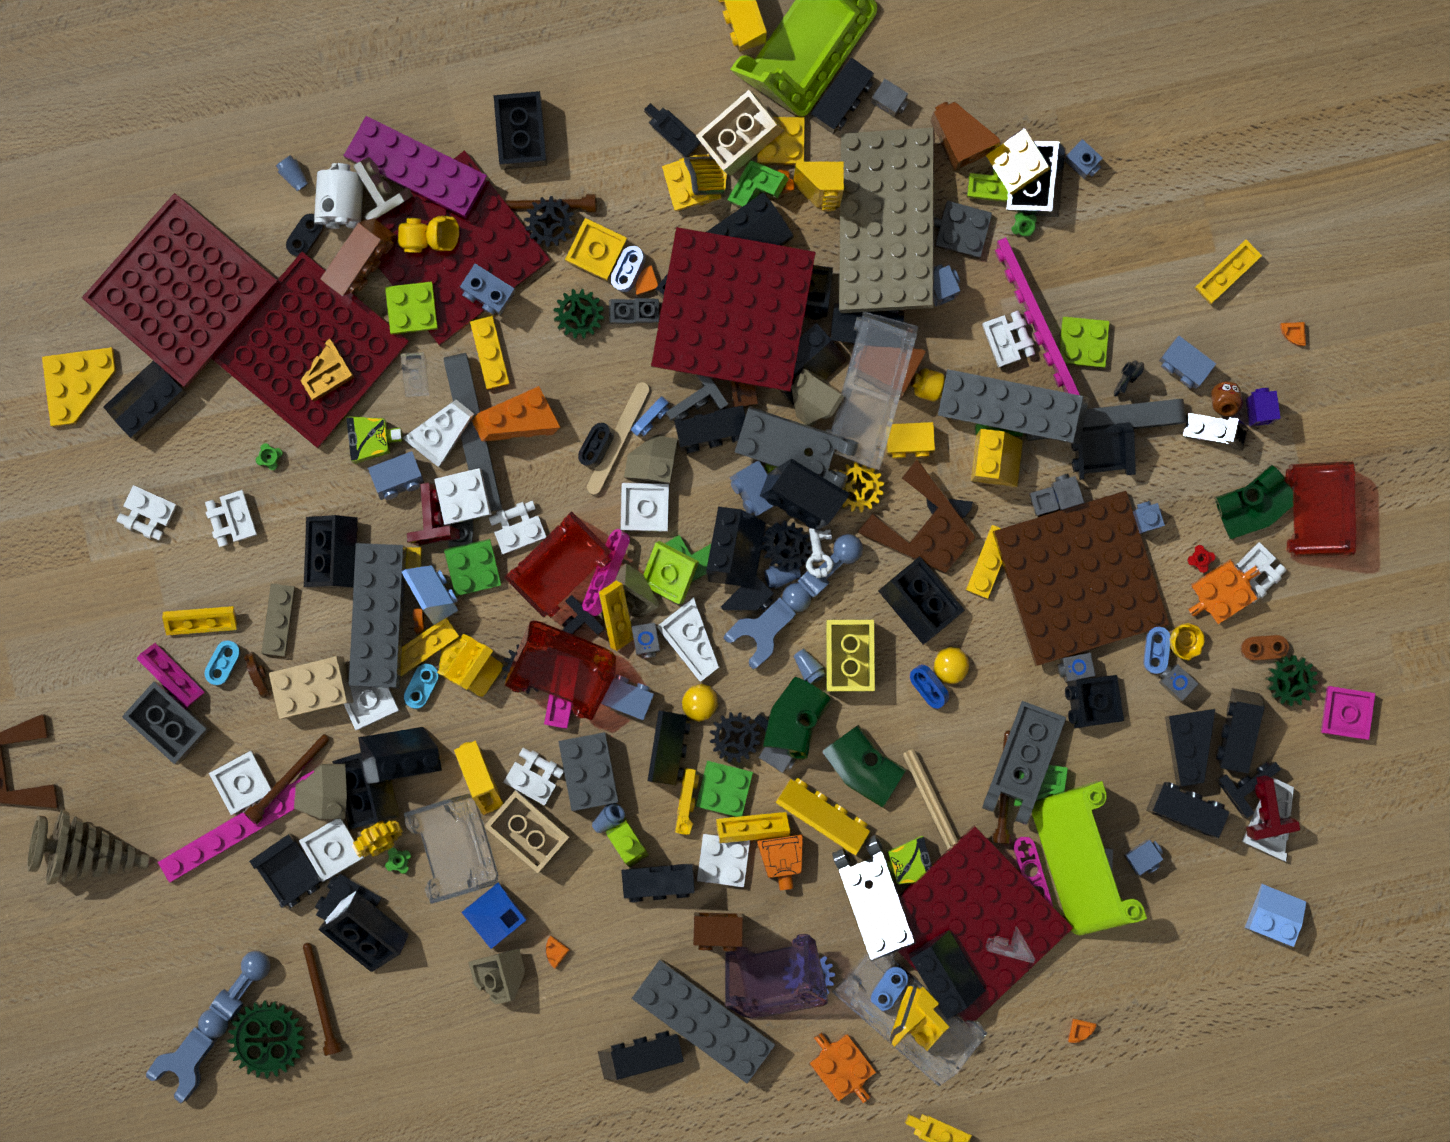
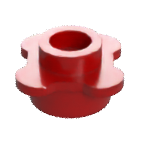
(1199, 552)

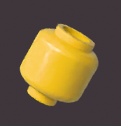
(412, 235)
(928, 384)

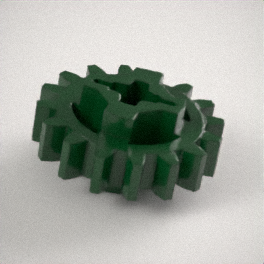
(589, 311)
(1297, 673)

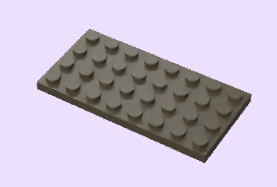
(887, 220)

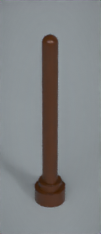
(586, 203)
(257, 811)
(1002, 833)
(331, 1044)

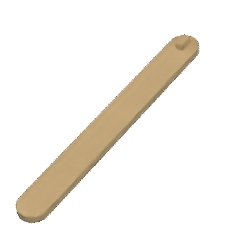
(620, 435)

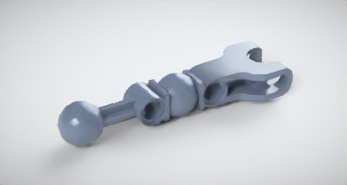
(795, 599)
(211, 1025)

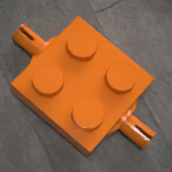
(1224, 591)
(842, 1067)

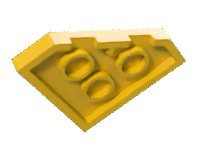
(75, 382)

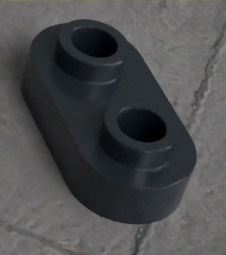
(306, 236)
(596, 445)

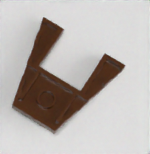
(939, 539)
(37, 796)

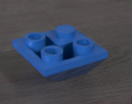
(494, 915)

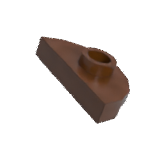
(257, 674)

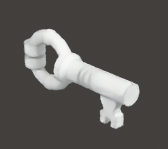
(818, 555)

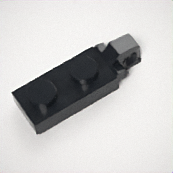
(672, 130)

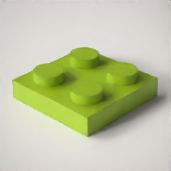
(411, 308)
(1084, 341)
(670, 572)

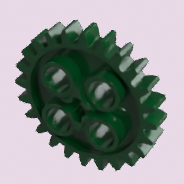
(268, 1060)

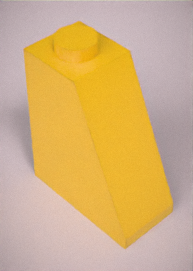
(478, 777)

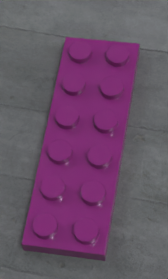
(417, 167)

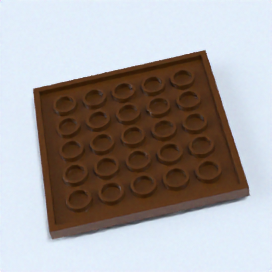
(1080, 578)

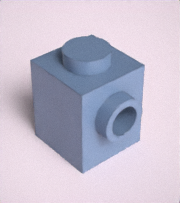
(1084, 159)
(1148, 517)
(1145, 857)

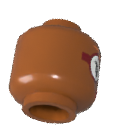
(1226, 398)

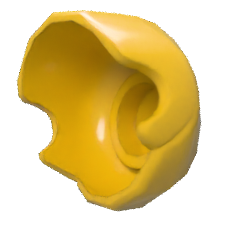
(442, 233)
(1187, 641)
(951, 665)
(699, 702)

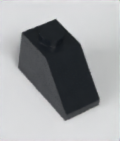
(749, 598)

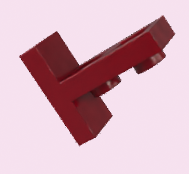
(432, 520)
(1269, 813)

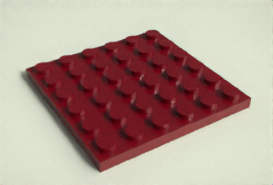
(487, 237)
(180, 290)
(733, 309)
(288, 333)
(976, 898)

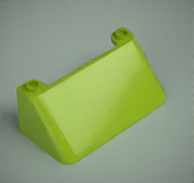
(806, 51)
(1080, 861)

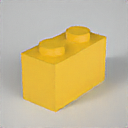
(911, 439)

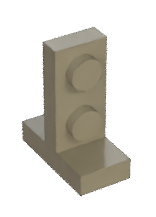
(379, 189)

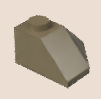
(814, 397)
(652, 460)
(637, 592)
(323, 792)
(499, 975)

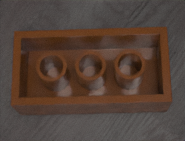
(718, 930)

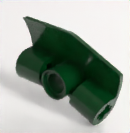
(1244, 516)
(796, 703)
(872, 782)

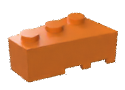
(517, 417)

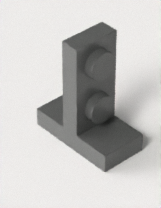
(698, 400)

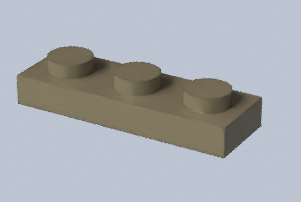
(278, 620)

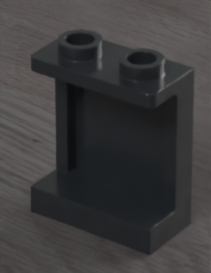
(1105, 449)
(287, 871)

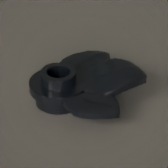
(1130, 373)

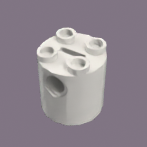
(338, 197)

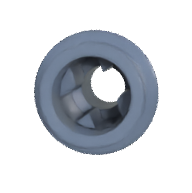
(292, 173)
(778, 578)
(809, 667)
(608, 818)

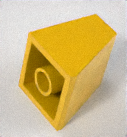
(996, 458)

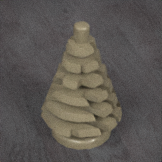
(67, 848)

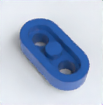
(929, 686)

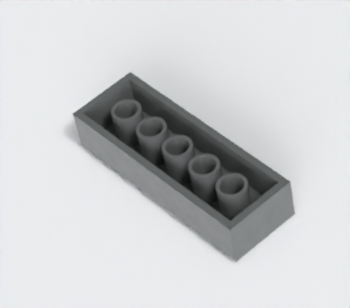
(1013, 406)
(377, 616)
(703, 1021)

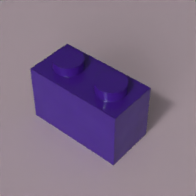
(1262, 407)

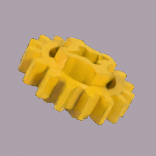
(869, 486)
(377, 838)

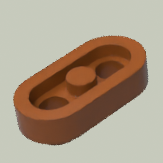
(1265, 647)

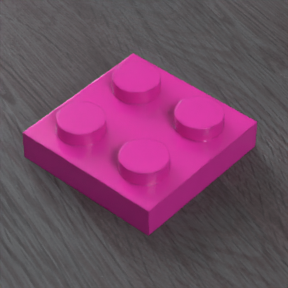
(1347, 712)

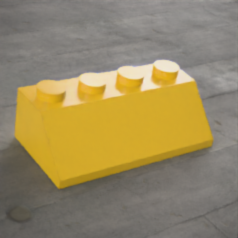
(745, 23)
(821, 183)
(822, 816)

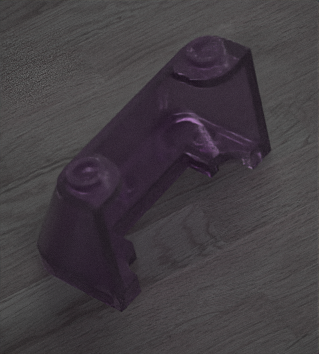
(775, 979)

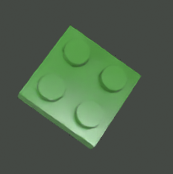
(472, 567)
(724, 789)

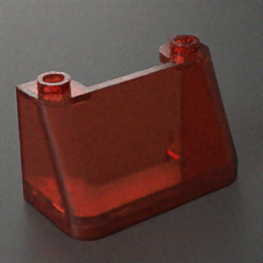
(1323, 510)
(558, 565)
(562, 667)

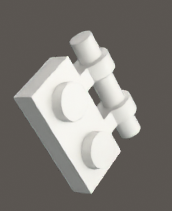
(1002, 342)
(150, 506)
(237, 516)
(520, 534)
(1262, 559)
(530, 783)

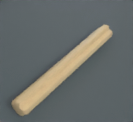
(930, 798)

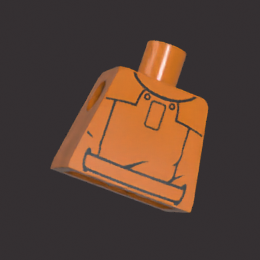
(782, 858)

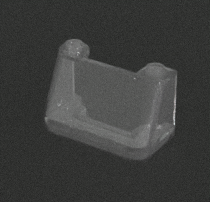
(454, 847)

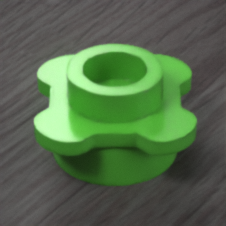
(1026, 230)
(267, 450)
(402, 865)

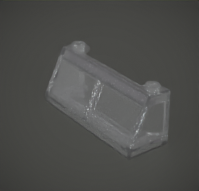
(873, 385)
(944, 1057)

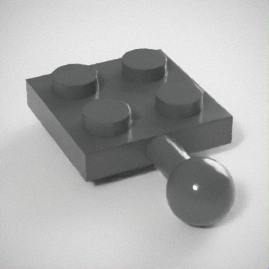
(962, 229)

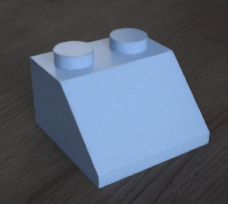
(431, 593)
(1276, 915)

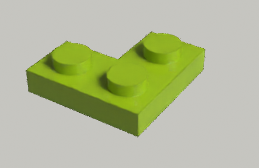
(987, 187)

